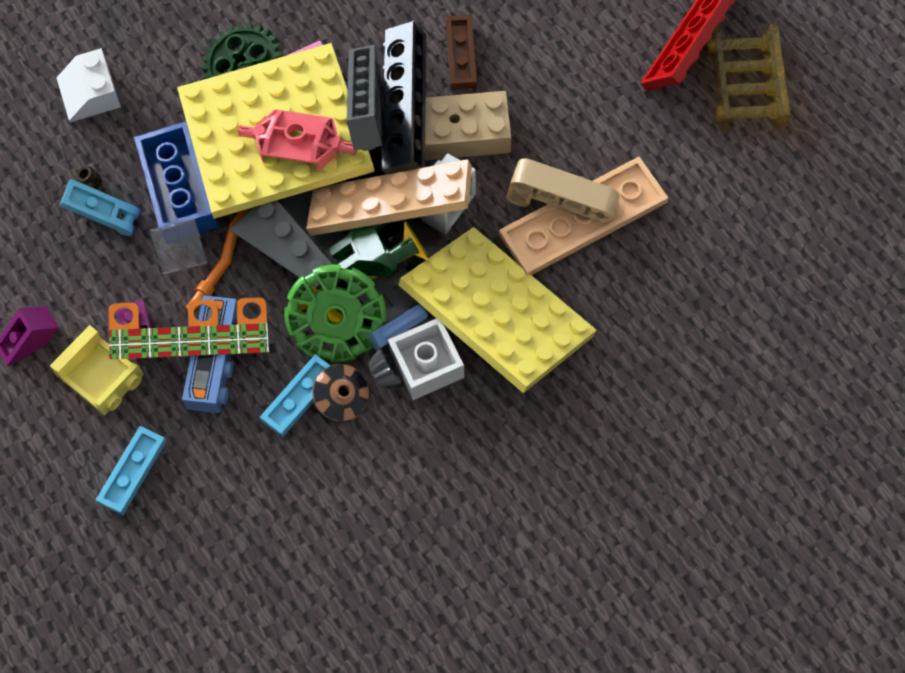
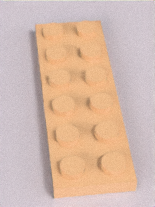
(390, 198)
(556, 232)

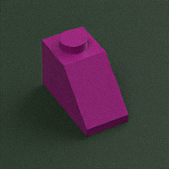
(26, 333)

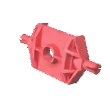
(315, 145)

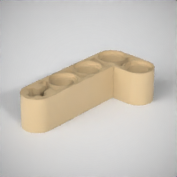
(561, 190)

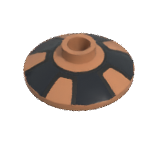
(329, 400)

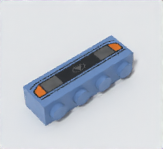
(208, 373)

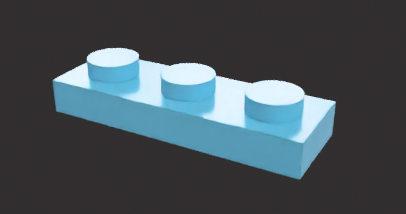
(294, 398)
(131, 470)

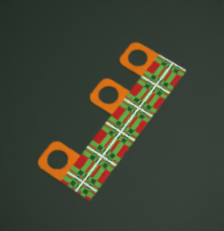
(198, 339)

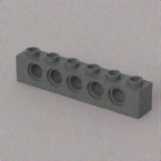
(364, 98)

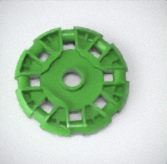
(330, 298)

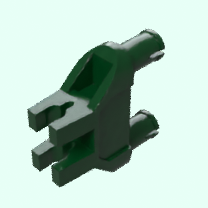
(367, 252)

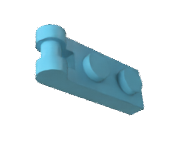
(99, 207)

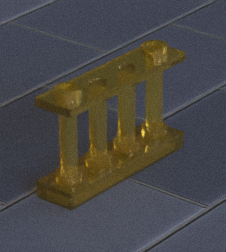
(770, 64)

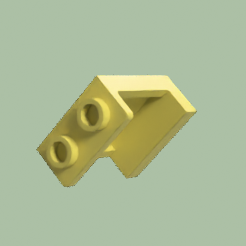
(93, 375)

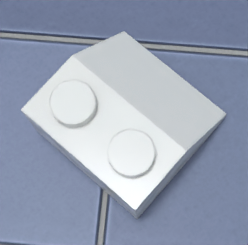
(87, 86)

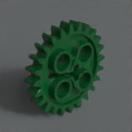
(253, 43)

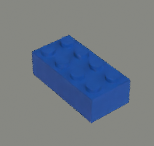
(174, 177)

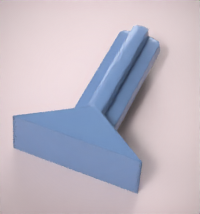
(398, 326)

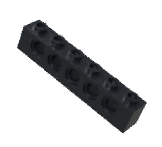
(404, 99)

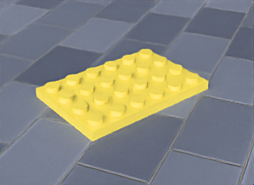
(497, 309)

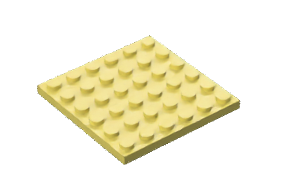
(232, 164)

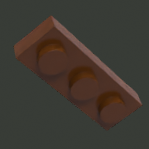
(461, 52)

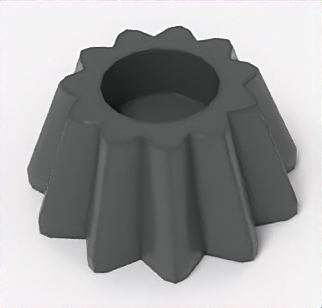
(384, 369)

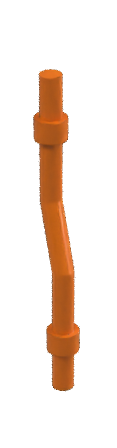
(207, 287)

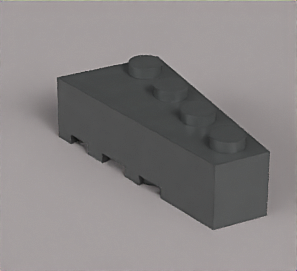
(282, 238)

